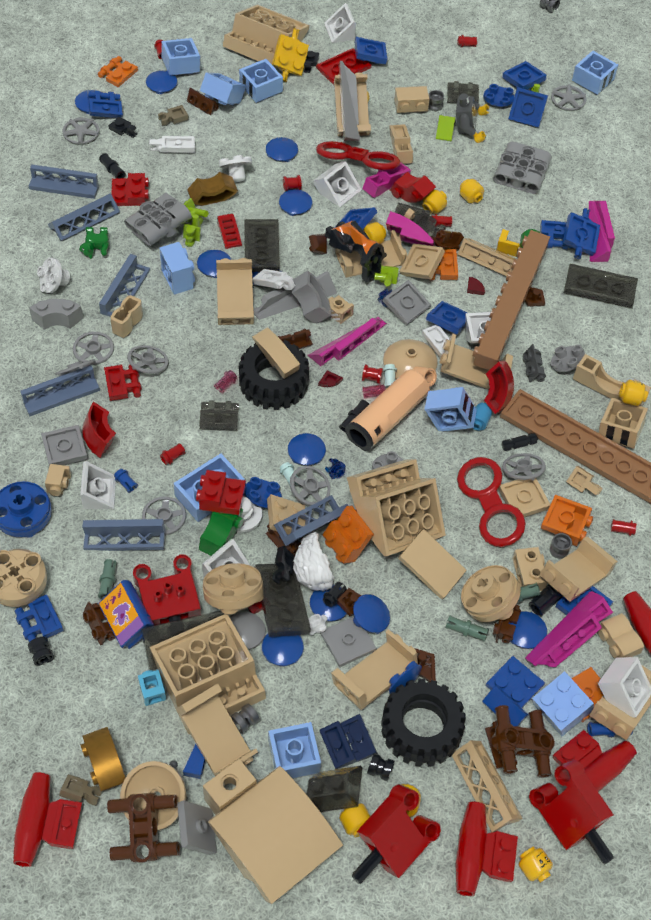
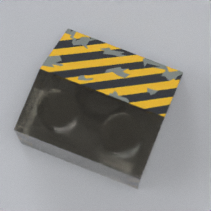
(335, 788)

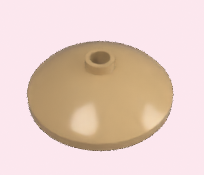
(408, 354)
(154, 778)

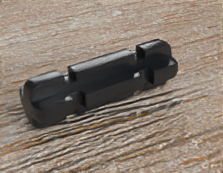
(518, 442)

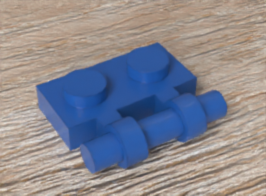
(104, 108)
(555, 230)
(44, 615)

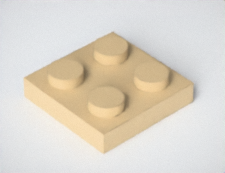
(422, 261)
(525, 496)
(282, 508)

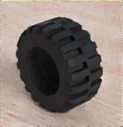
(272, 392)
(416, 747)

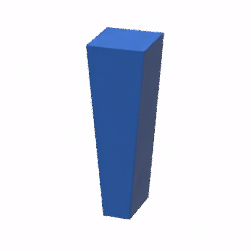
(195, 764)

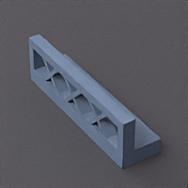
(64, 184)
(79, 212)
(119, 283)
(60, 393)
(325, 518)
(124, 530)

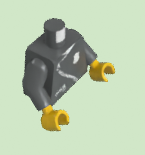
(467, 116)

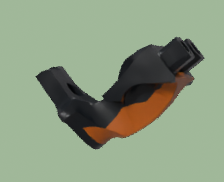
(352, 238)

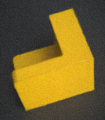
(505, 246)

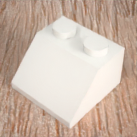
(337, 184)
(626, 685)

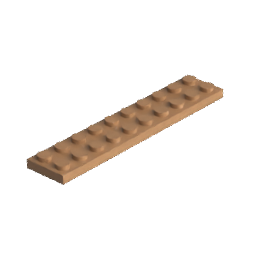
(580, 443)

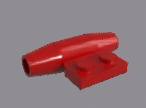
(640, 617)
(598, 766)
(43, 820)
(482, 851)

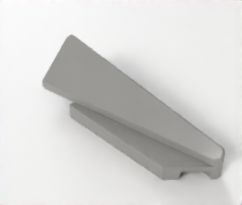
(349, 103)
(283, 300)

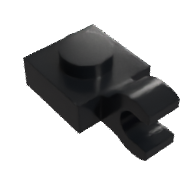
(311, 60)
(123, 126)
(285, 563)

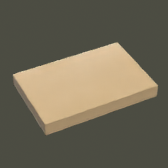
(432, 564)

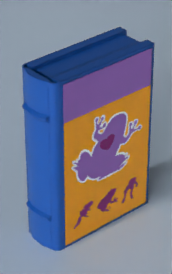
(125, 614)

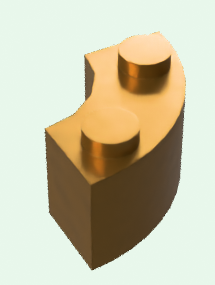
(212, 189)
(104, 759)

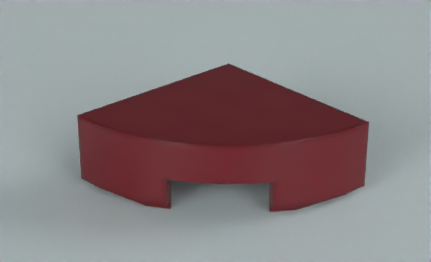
(475, 286)
(330, 379)

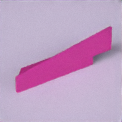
(600, 215)
(345, 344)
(571, 632)

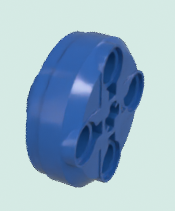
(21, 508)

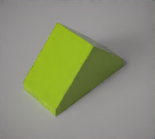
(445, 128)

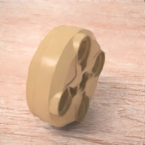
(19, 579)
(233, 587)
(491, 594)

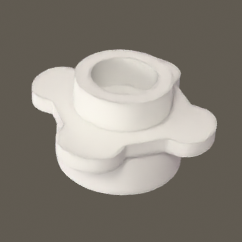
(317, 623)

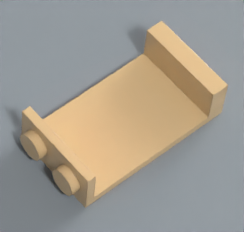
(364, 127)
(395, 256)
(234, 291)
(459, 363)
(579, 569)
(372, 675)
(616, 719)
(214, 731)

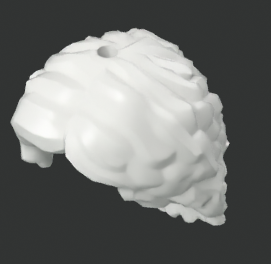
(312, 565)

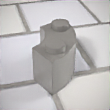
(311, 297)
(56, 312)

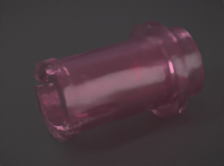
(228, 378)
(374, 390)

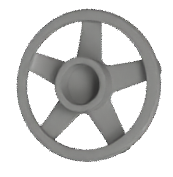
(568, 97)
(80, 130)
(93, 347)
(147, 358)
(75, 366)
(523, 466)
(309, 485)
(166, 514)

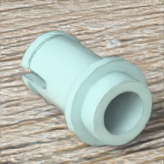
(389, 374)
(287, 469)

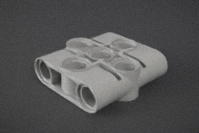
(522, 167)
(158, 219)

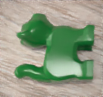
(95, 241)

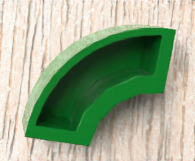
(219, 531)

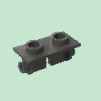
(532, 359)

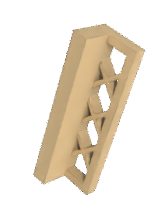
(486, 256)
(493, 782)

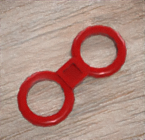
(358, 154)
(491, 502)

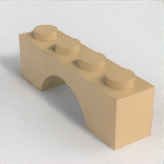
(592, 374)

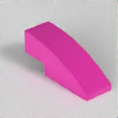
(384, 180)
(408, 230)

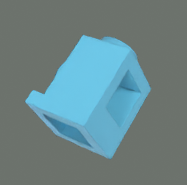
(154, 694)

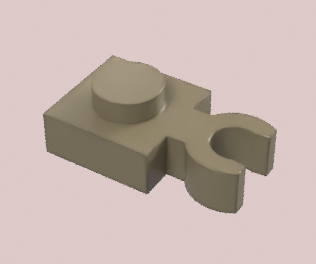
(175, 114)
(77, 788)

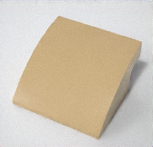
(258, 30)
(397, 504)
(208, 657)
(275, 834)

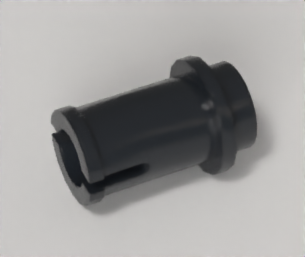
(331, 598)

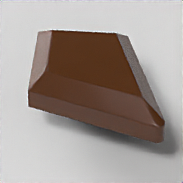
(318, 243)
(535, 297)
(347, 600)
(427, 661)

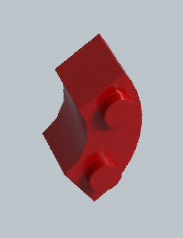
(412, 188)
(501, 386)
(97, 430)

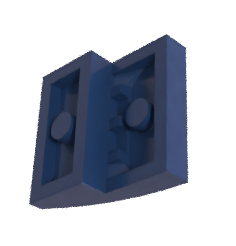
(339, 746)

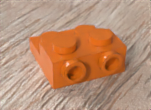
(568, 518)
(348, 535)

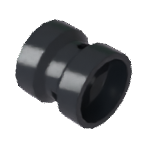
(40, 649)
(380, 767)

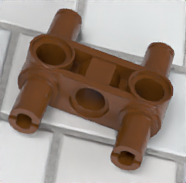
(515, 740)
(143, 827)

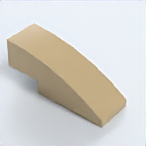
(401, 143)
(276, 352)

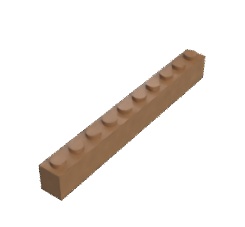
(511, 301)

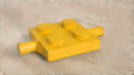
(290, 55)

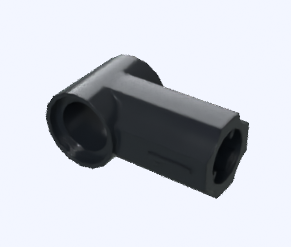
(545, 601)

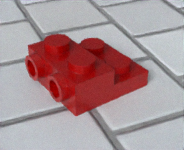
(130, 190)
(220, 493)

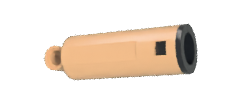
(390, 407)

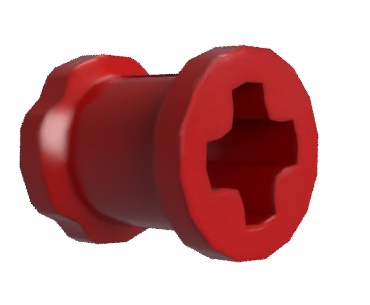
(292, 183)
(372, 374)

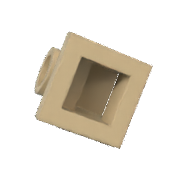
(340, 309)
(57, 479)

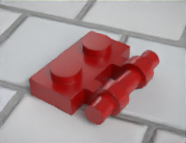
(116, 382)

